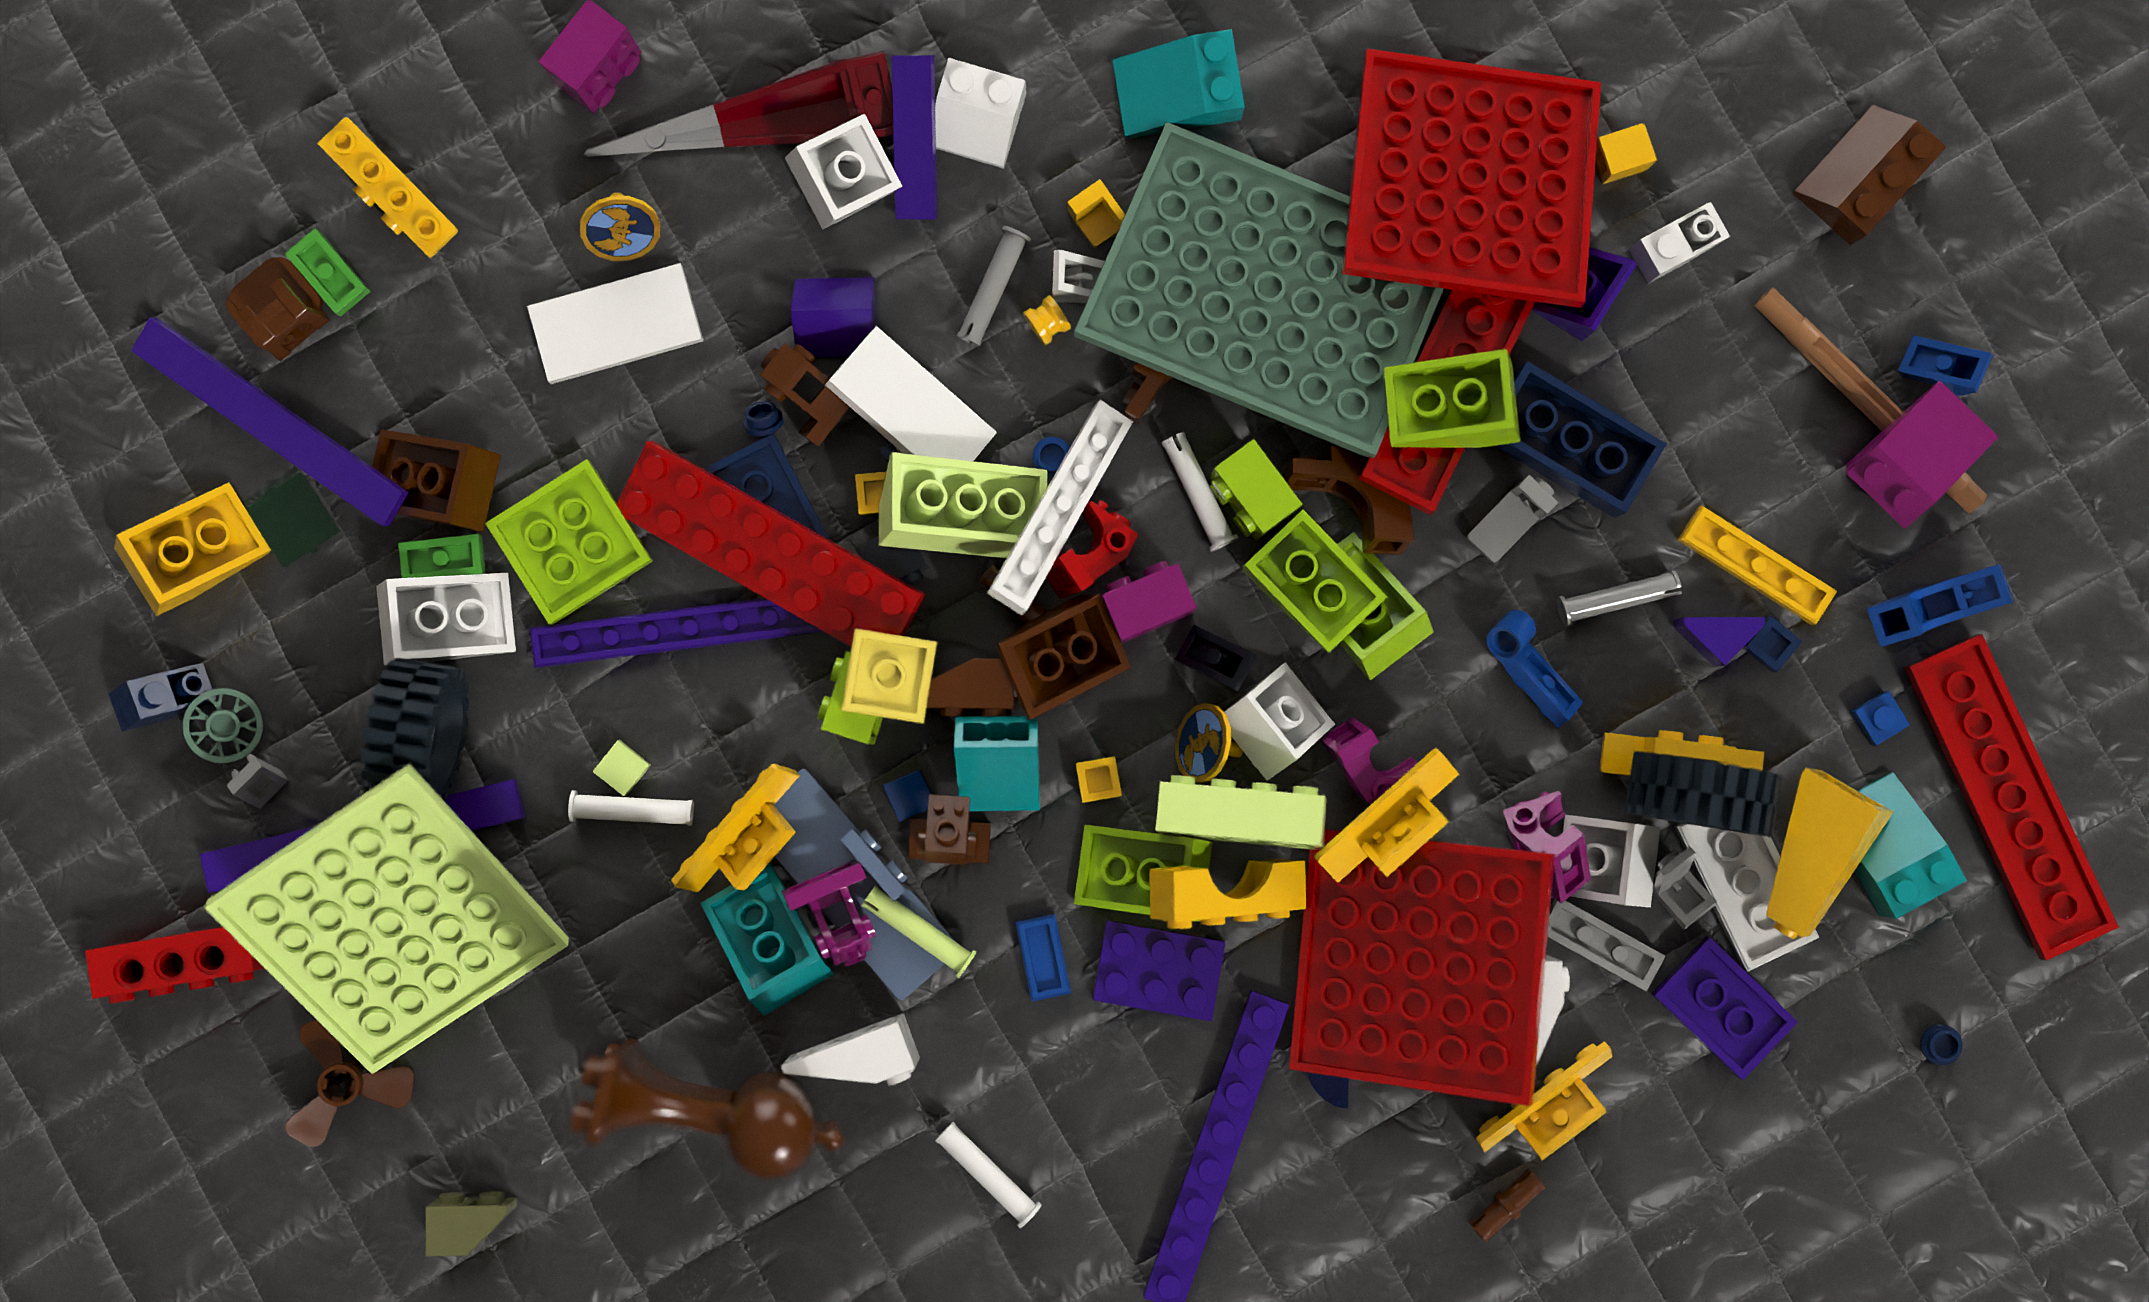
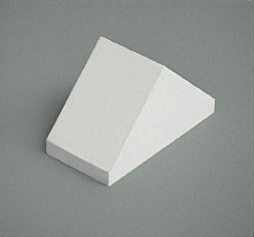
(1074, 276)

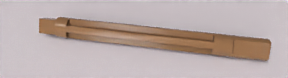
(1849, 379)

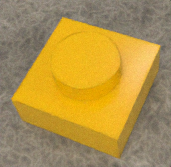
(869, 492)
(1098, 779)

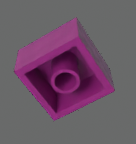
(591, 56)
(1148, 602)

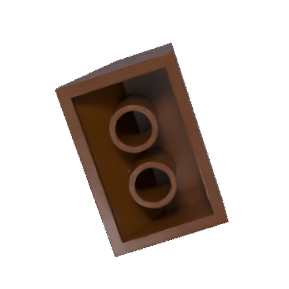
(1868, 171)

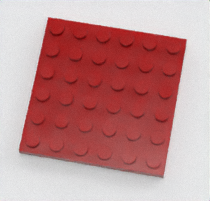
(1473, 178)
(1426, 971)

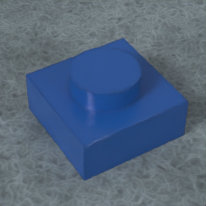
(1880, 718)

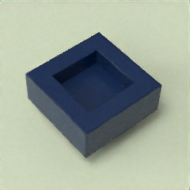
(1772, 645)

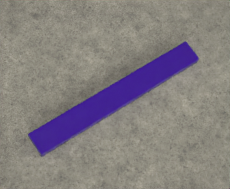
(269, 421)
(664, 632)
(474, 807)

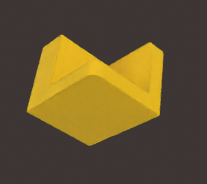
(1624, 153)
(1096, 213)

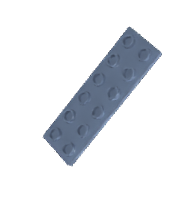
(830, 839)

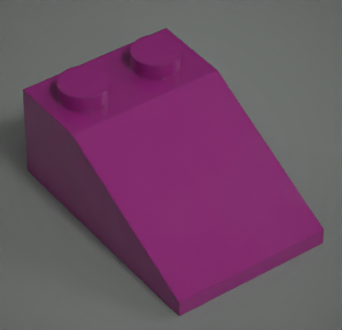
(1921, 454)

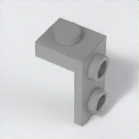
(1512, 517)
(1679, 890)

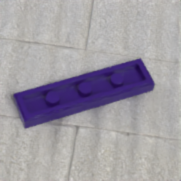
(914, 136)

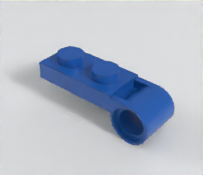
(1530, 669)

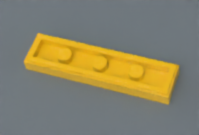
(1757, 565)

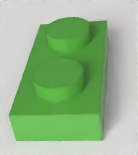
(327, 272)
(442, 557)

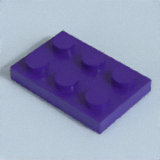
(1159, 970)
(1724, 1008)

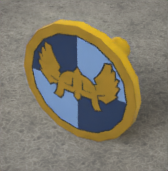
(619, 228)
(1204, 743)

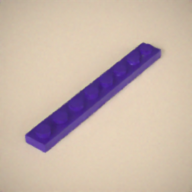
(1216, 1149)

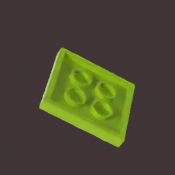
(569, 542)

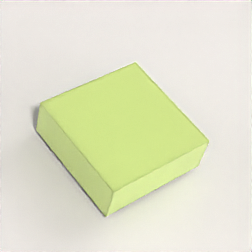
(621, 768)

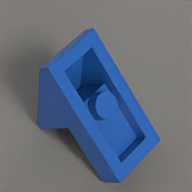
(1953, 364)

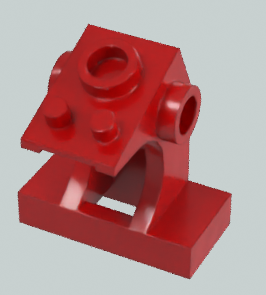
(1109, 546)

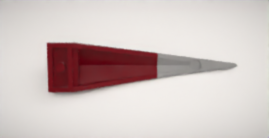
(776, 113)

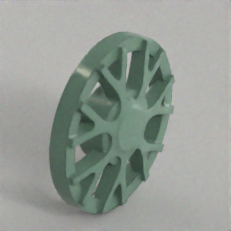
(222, 725)

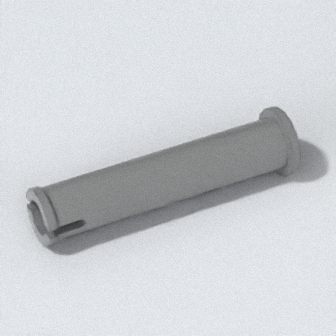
(993, 285)
(1618, 597)

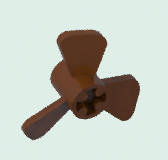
(387, 1086)

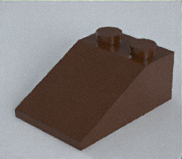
(444, 478)
(1062, 654)

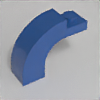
(1939, 604)

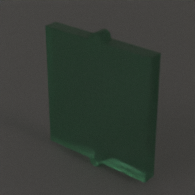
(293, 520)

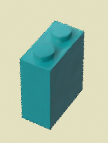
(998, 762)

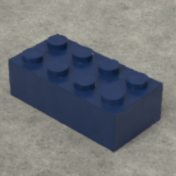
(1580, 442)

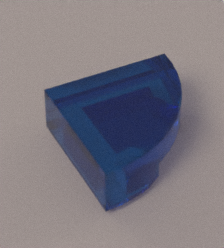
(1331, 1088)

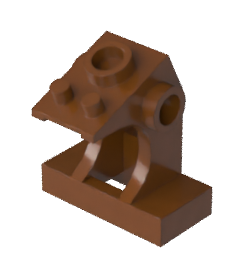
(783, 371)
(948, 834)

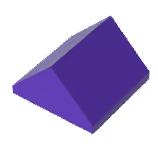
(1604, 281)
(832, 314)

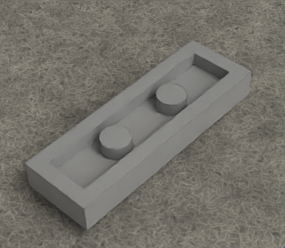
(1603, 944)

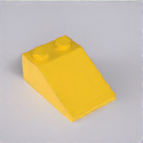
(190, 548)

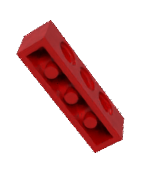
(112, 965)

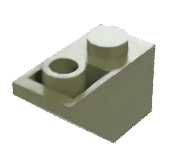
(460, 1224)

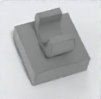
(256, 782)

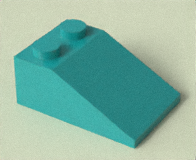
(1180, 83)
(1909, 856)
(766, 942)

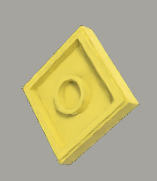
(889, 676)

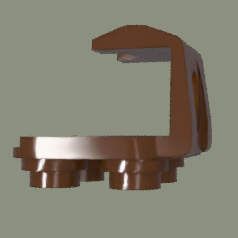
(277, 307)

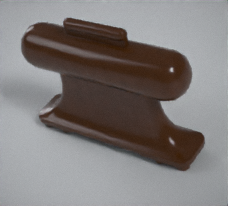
(764, 1123)

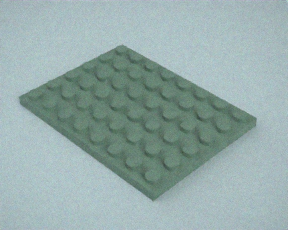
(1242, 292)

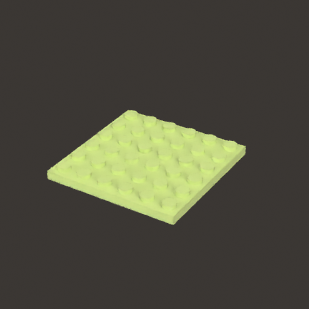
(388, 920)

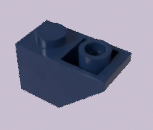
(159, 696)

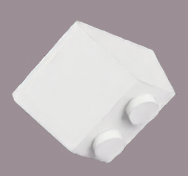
(977, 112)
(843, 171)
(1277, 721)
(1619, 860)

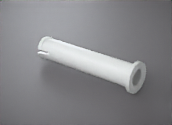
(1199, 492)
(630, 809)
(988, 1174)

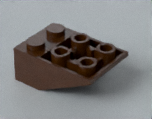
(973, 685)

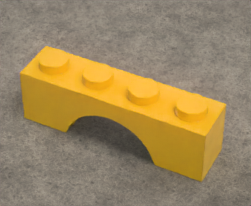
(1189, 893)

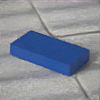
(1043, 957)

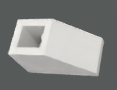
(1678, 242)

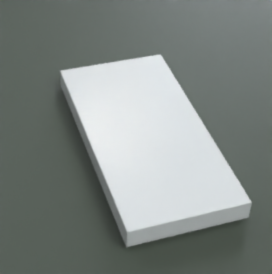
(615, 323)
(908, 402)
(1740, 876)

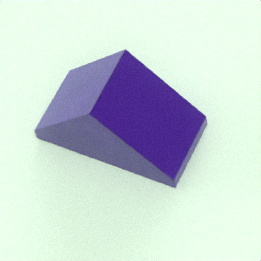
(1718, 637)

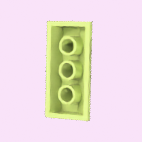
(956, 504)
(1241, 814)

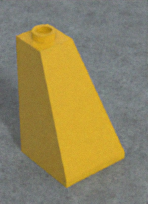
(1822, 848)

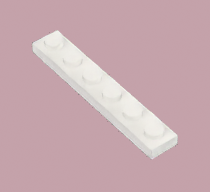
(1060, 508)

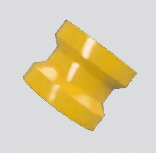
(1047, 320)

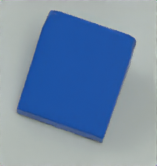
(908, 794)

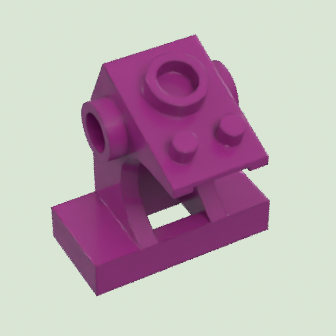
(1351, 748)
(1527, 831)
(848, 941)

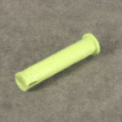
(918, 930)

